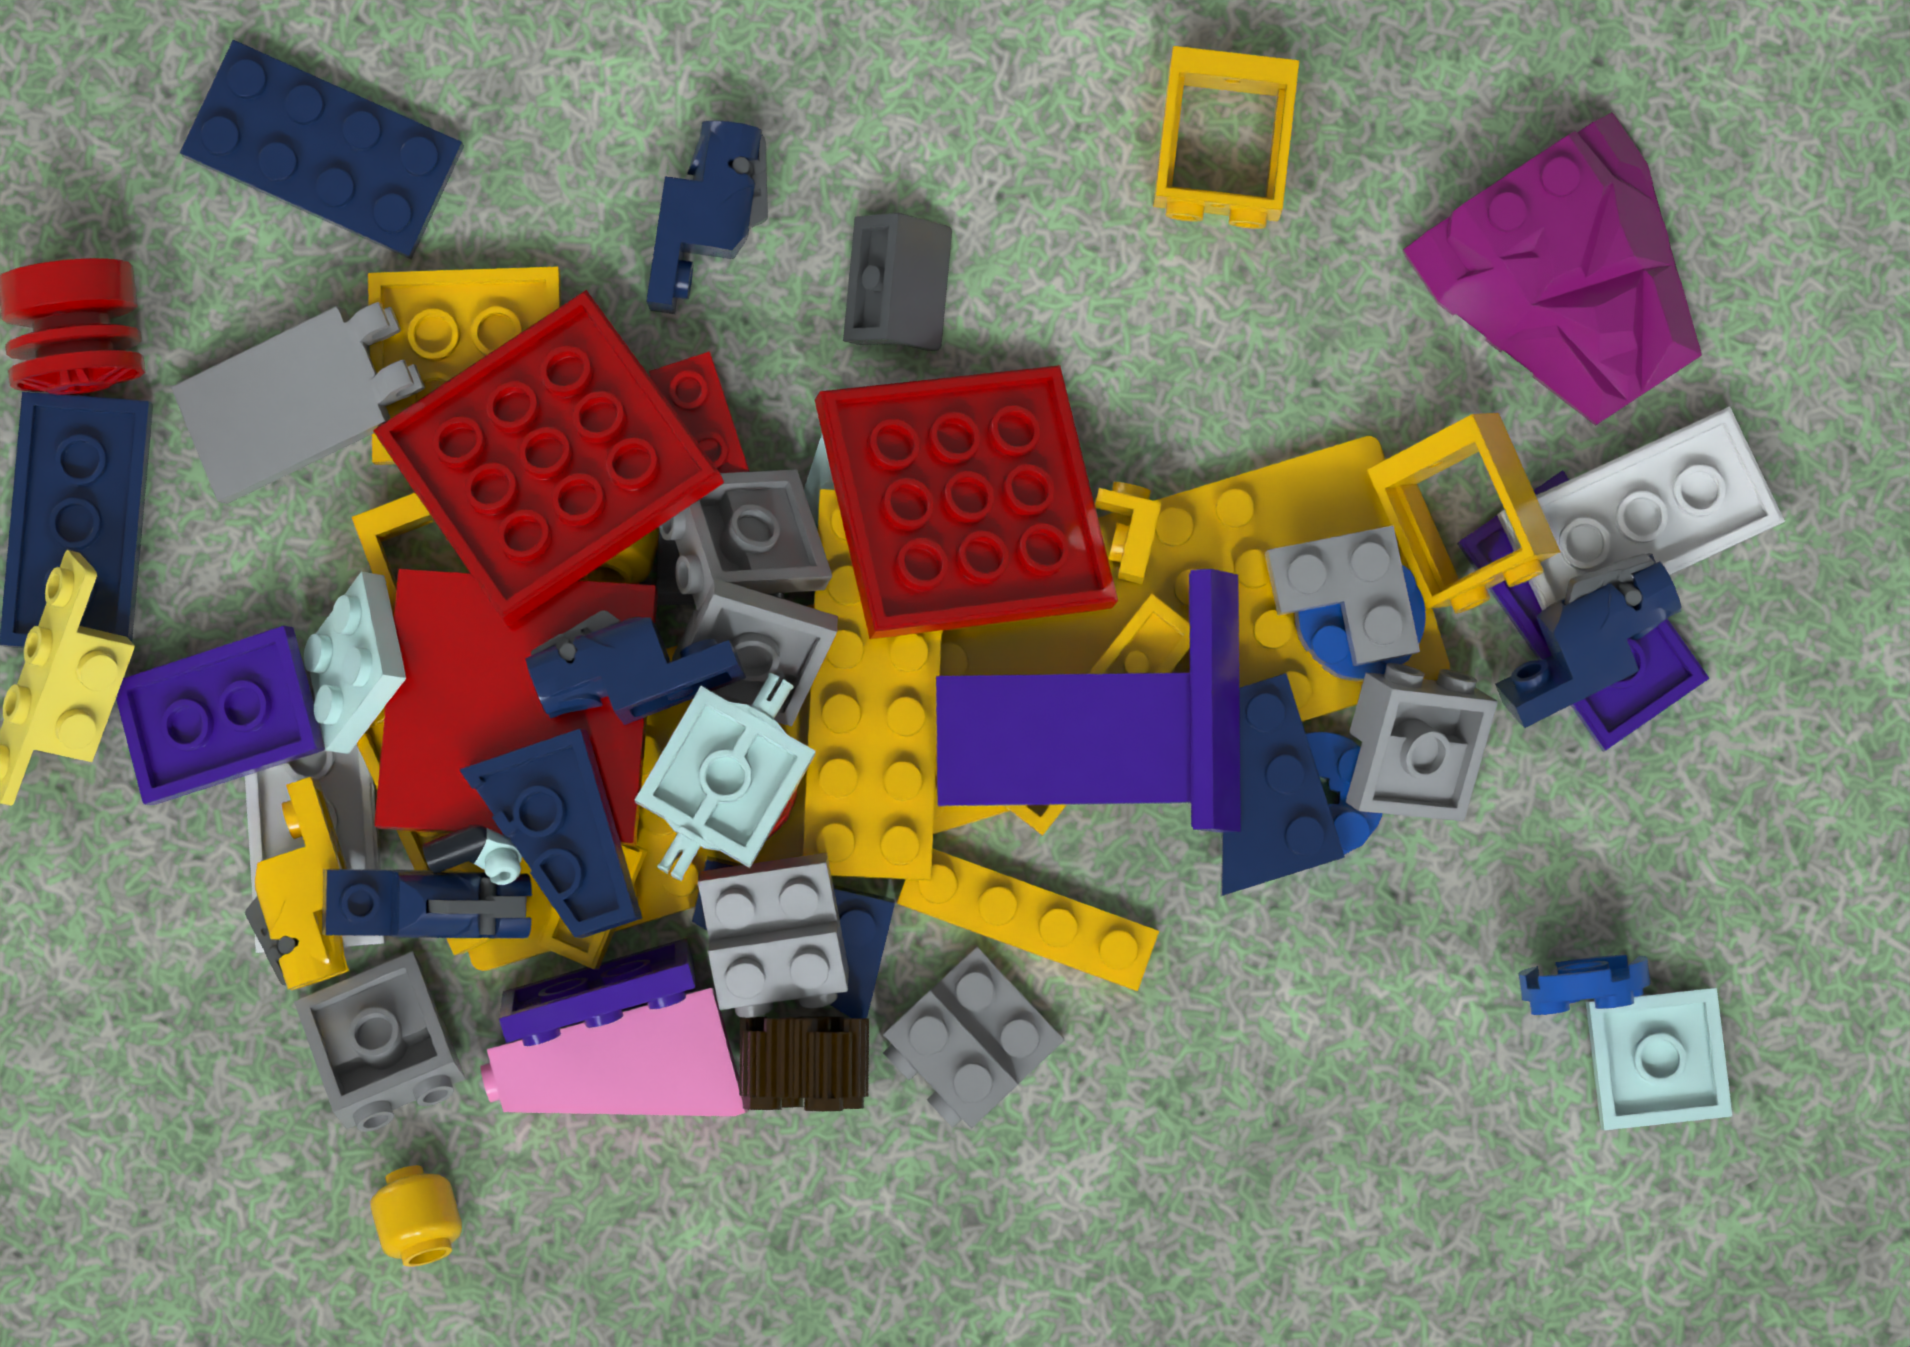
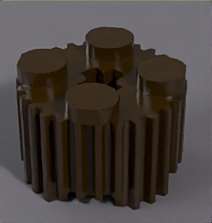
(804, 1063)

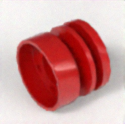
(72, 335)

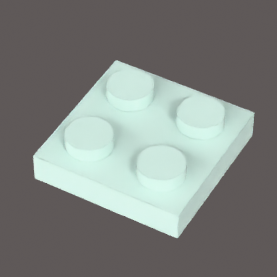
(354, 662)
(1659, 1060)

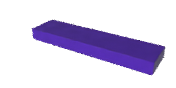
(1214, 701)

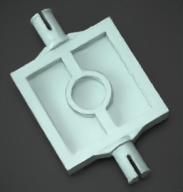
(725, 776)

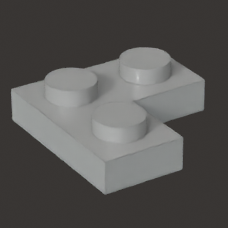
(1362, 576)

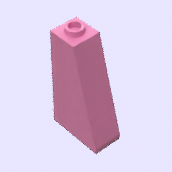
(639, 1065)

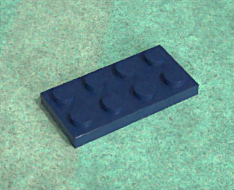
(322, 149)
(80, 492)

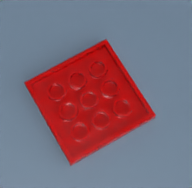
(548, 457)
(965, 501)
(475, 700)

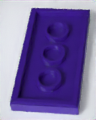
(1662, 657)
(1063, 739)

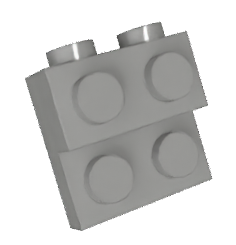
(749, 534)
(768, 638)
(1419, 742)
(774, 934)
(970, 1040)
(380, 1043)

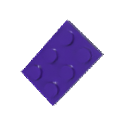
(218, 715)
(597, 995)

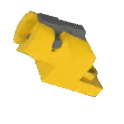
(290, 894)

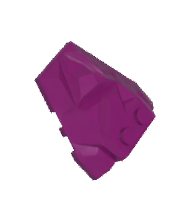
(1568, 272)

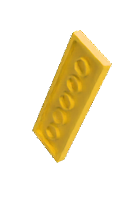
(870, 733)

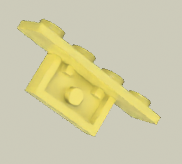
(65, 681)

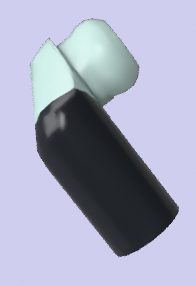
(479, 846)

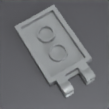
(293, 399)

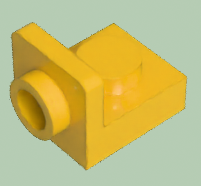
(1133, 541)

